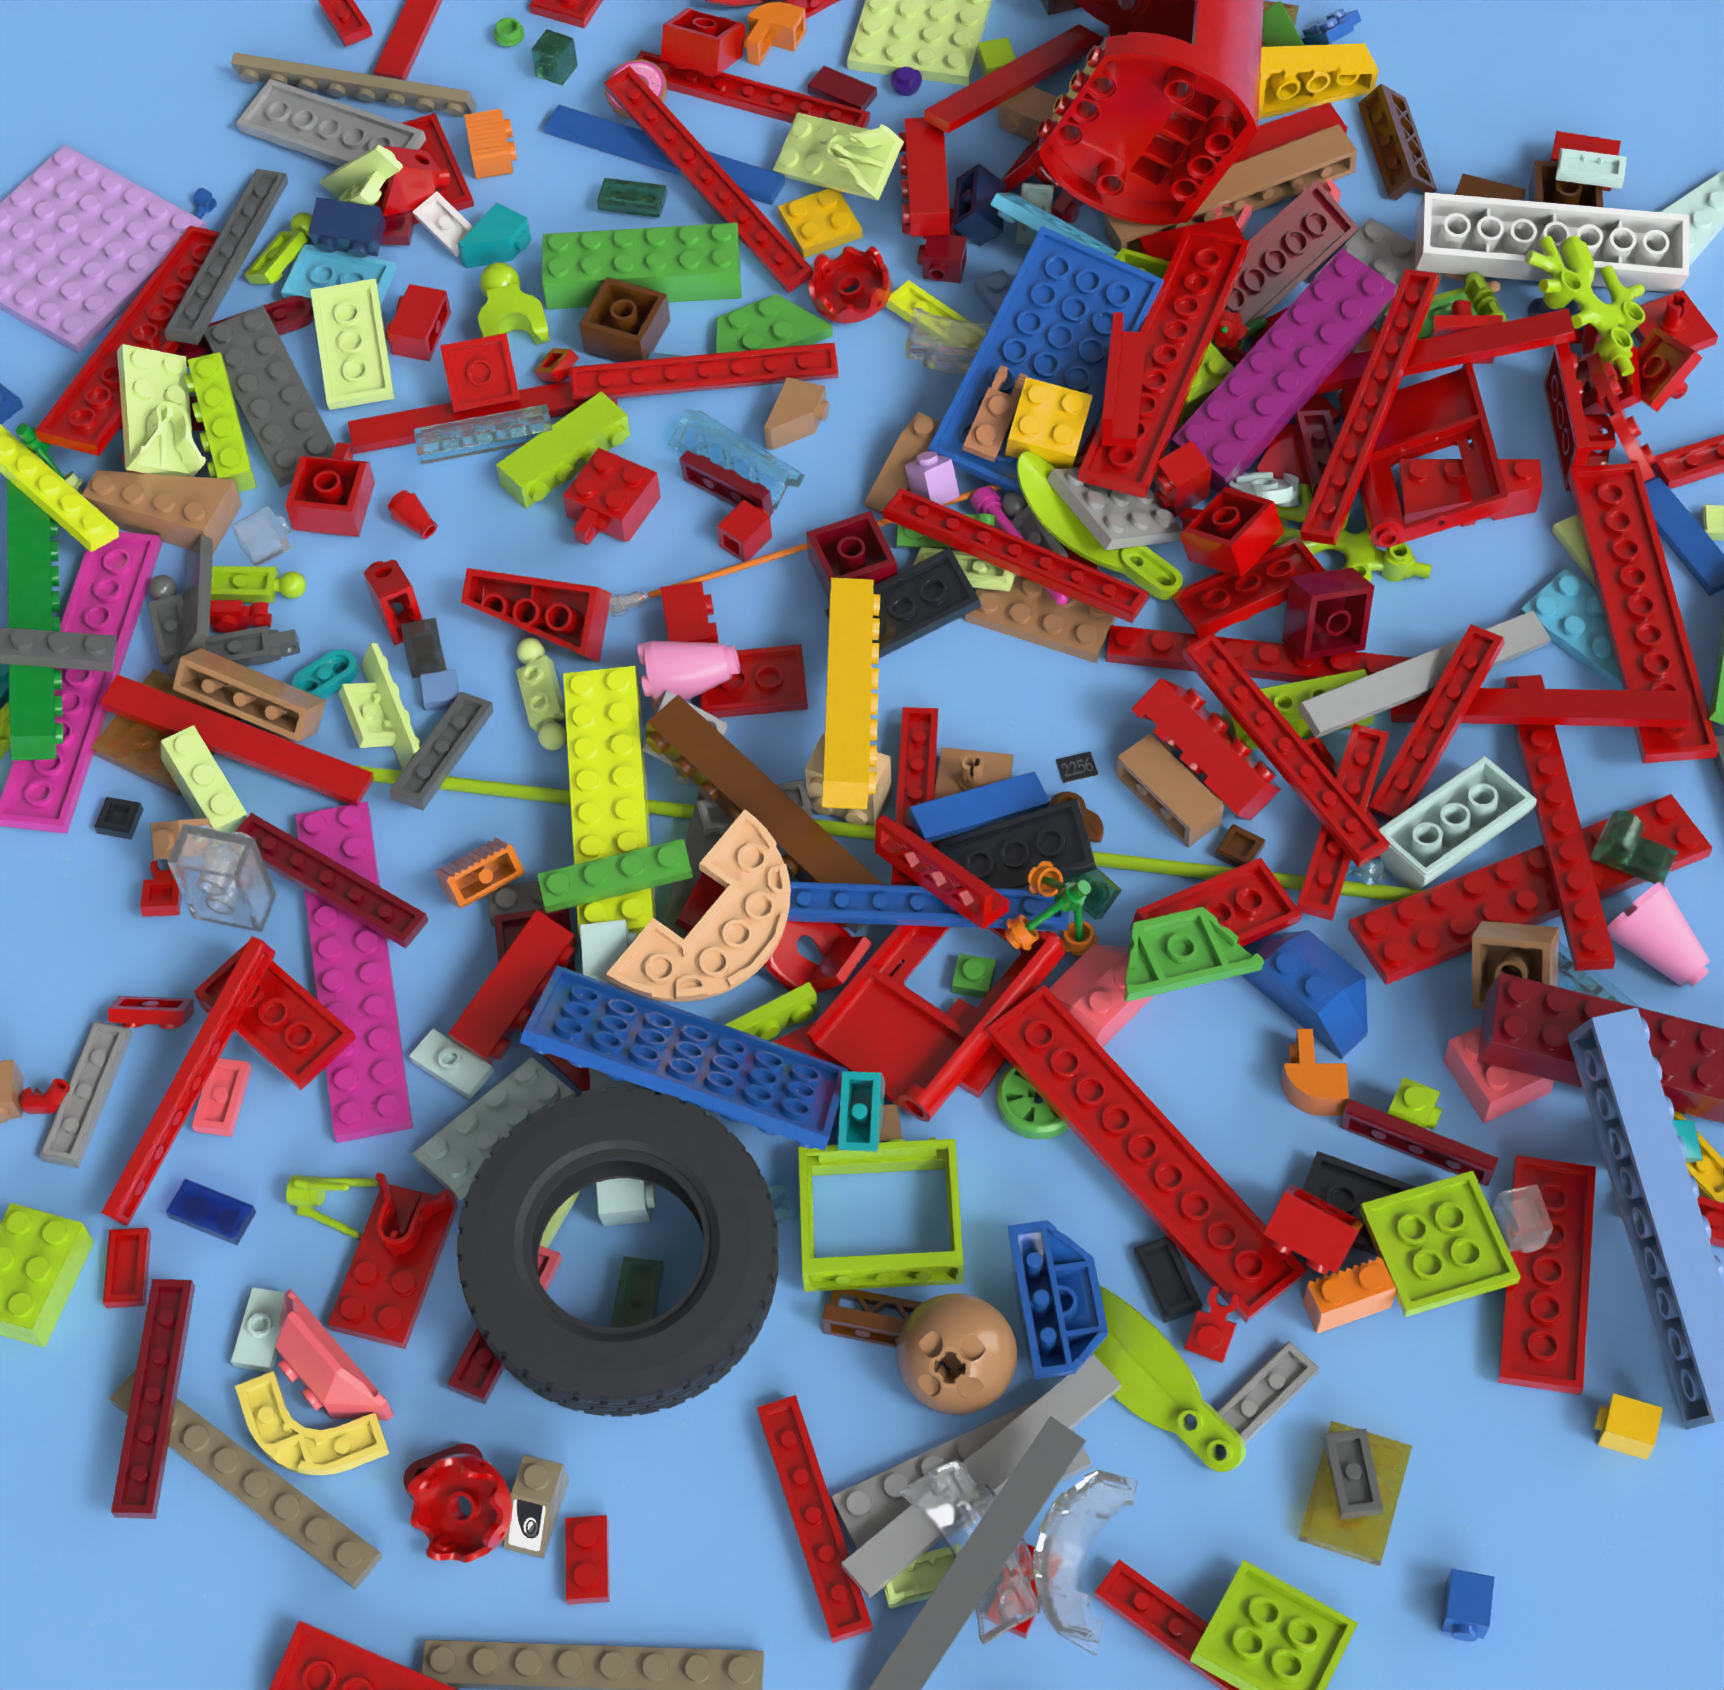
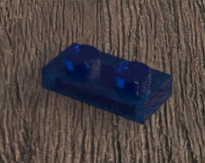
(211, 1211)

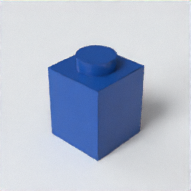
(1467, 1605)

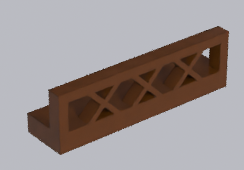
(1395, 142)
(866, 1324)

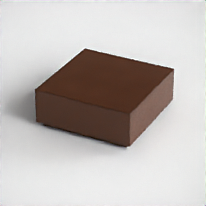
(1239, 847)

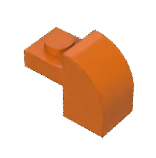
(774, 25)
(1311, 1085)

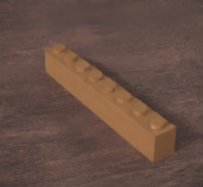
(1257, 182)

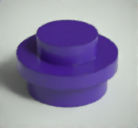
(906, 81)

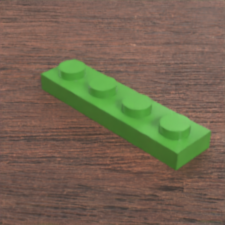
(614, 875)

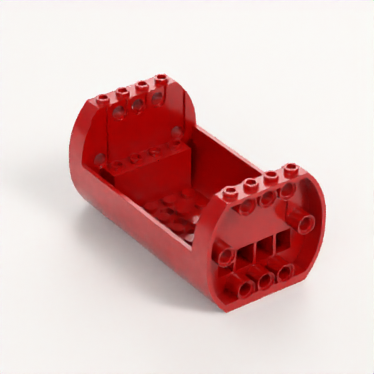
(1157, 107)

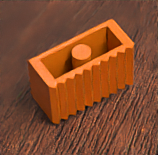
(489, 143)
(479, 872)
(1349, 1295)

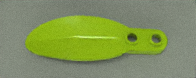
(1061, 522)
(1161, 1385)

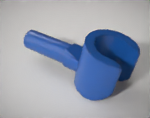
(204, 201)

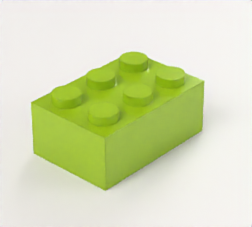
(37, 1270)

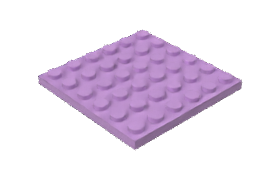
(81, 246)

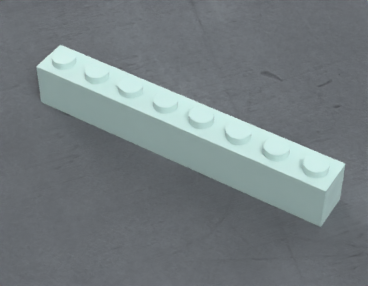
(618, 1199)

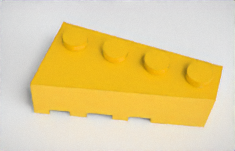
(1312, 76)

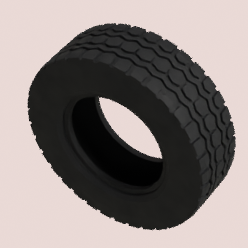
(597, 1141)

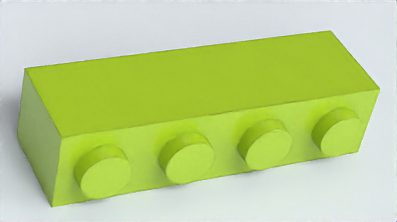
(563, 451)

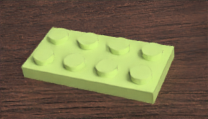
(352, 344)

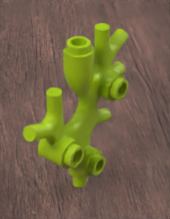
(1574, 283)
(1360, 553)

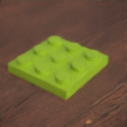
(1439, 1243)
(1272, 1636)

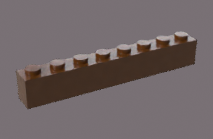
(738, 785)

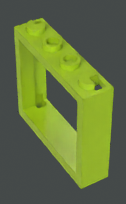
(885, 1269)

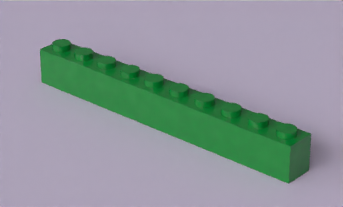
(31, 606)

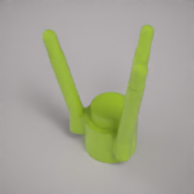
(311, 1191)

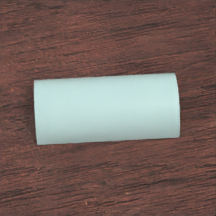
(1453, 823)

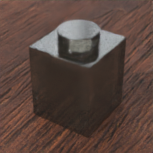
(423, 647)

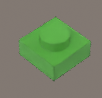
(973, 975)

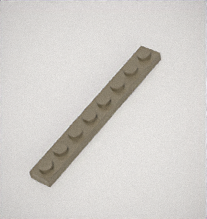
(354, 84)
(264, 1492)
(589, 1667)

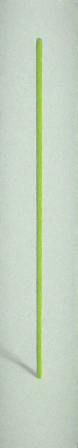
(852, 830)

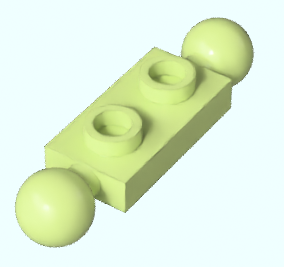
(541, 694)

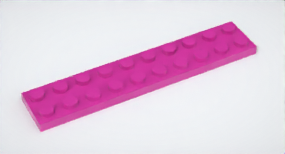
(102, 602)
(356, 985)

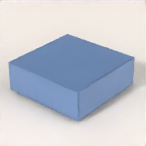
(439, 689)

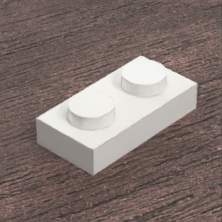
(443, 222)

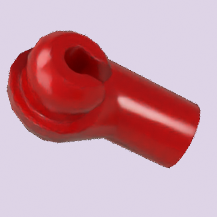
(44, 1102)

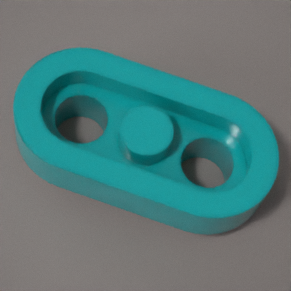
(323, 673)

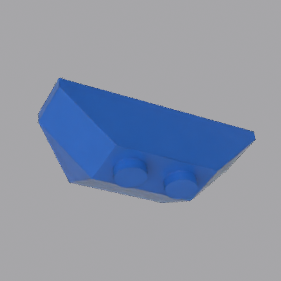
(1313, 987)
(1055, 1299)

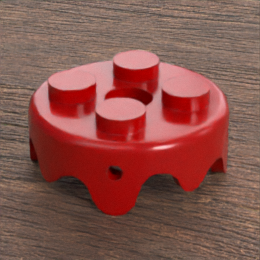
(850, 269)
(438, 1511)

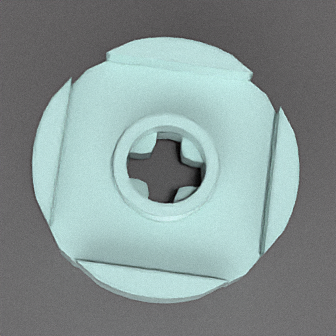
(1262, 484)

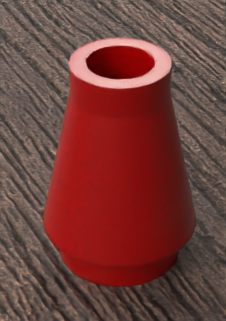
(411, 513)

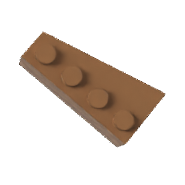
(166, 505)

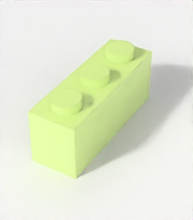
(201, 780)

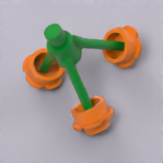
(1067, 897)

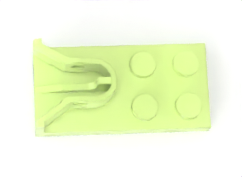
(839, 155)
(156, 413)

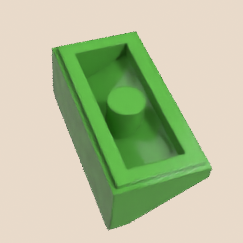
(1279, 28)

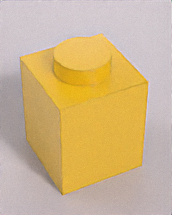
(1628, 1426)

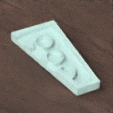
(1705, 213)

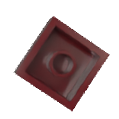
(850, 550)
(1327, 613)

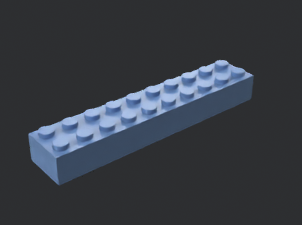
(1657, 1206)

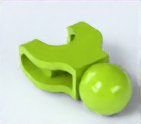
(508, 306)

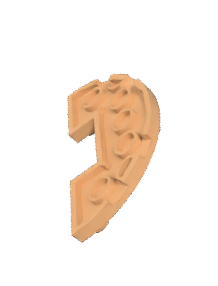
(732, 935)

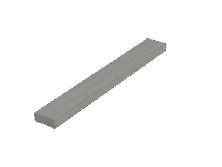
(1410, 678)
(993, 1463)

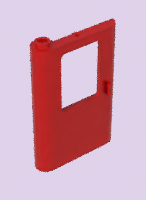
(1421, 421)
(914, 1044)

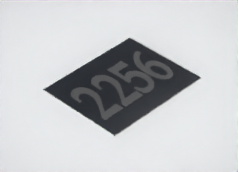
(1077, 767)

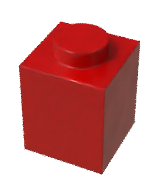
(744, 531)

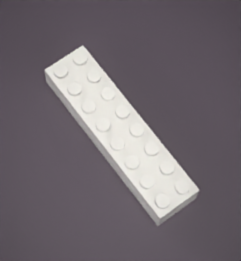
(1495, 234)

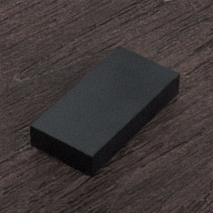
(1167, 1279)

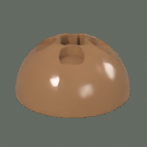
(959, 1332)

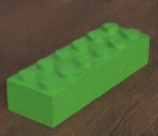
(673, 260)

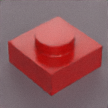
(556, 365)

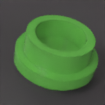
(508, 32)

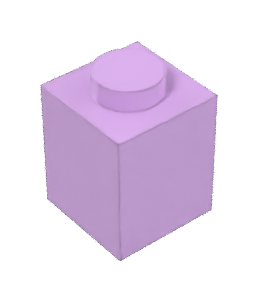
(932, 477)

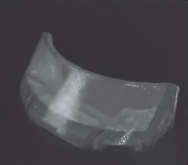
(943, 342)
(955, 1509)
(1063, 1547)

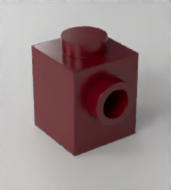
(943, 258)

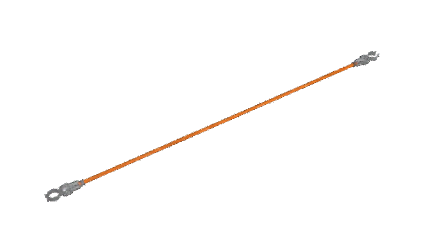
(621, 604)

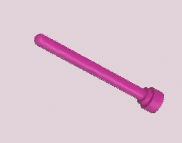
(989, 502)

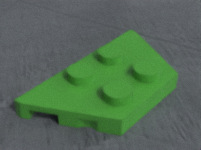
(769, 324)
(1182, 953)

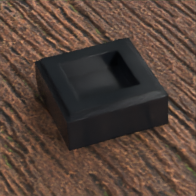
(118, 818)

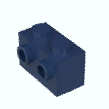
(972, 208)
(347, 227)

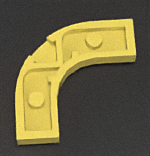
(304, 1448)

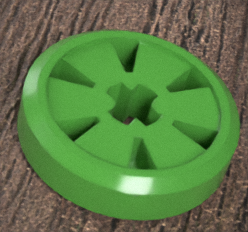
(1020, 1112)

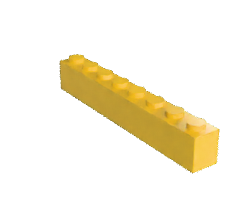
(849, 694)

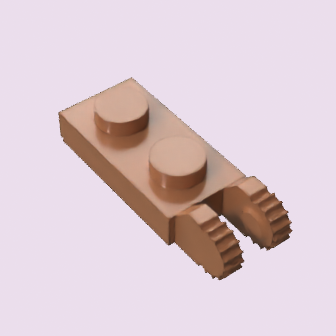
(994, 418)

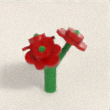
(1234, 334)

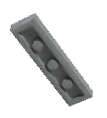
(87, 1094)

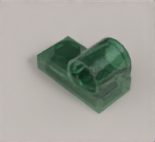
(1626, 849)

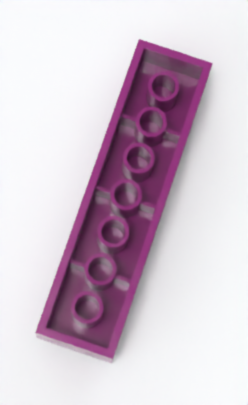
(1286, 367)

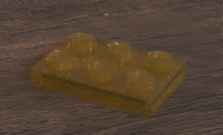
(1360, 1536)

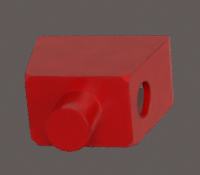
(413, 183)
(389, 586)

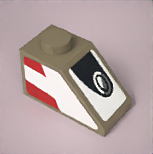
(535, 1505)

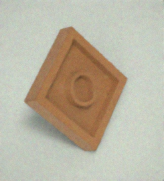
(970, 769)

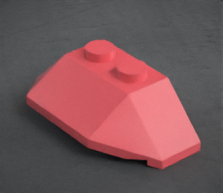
(1095, 992)
(323, 1366)

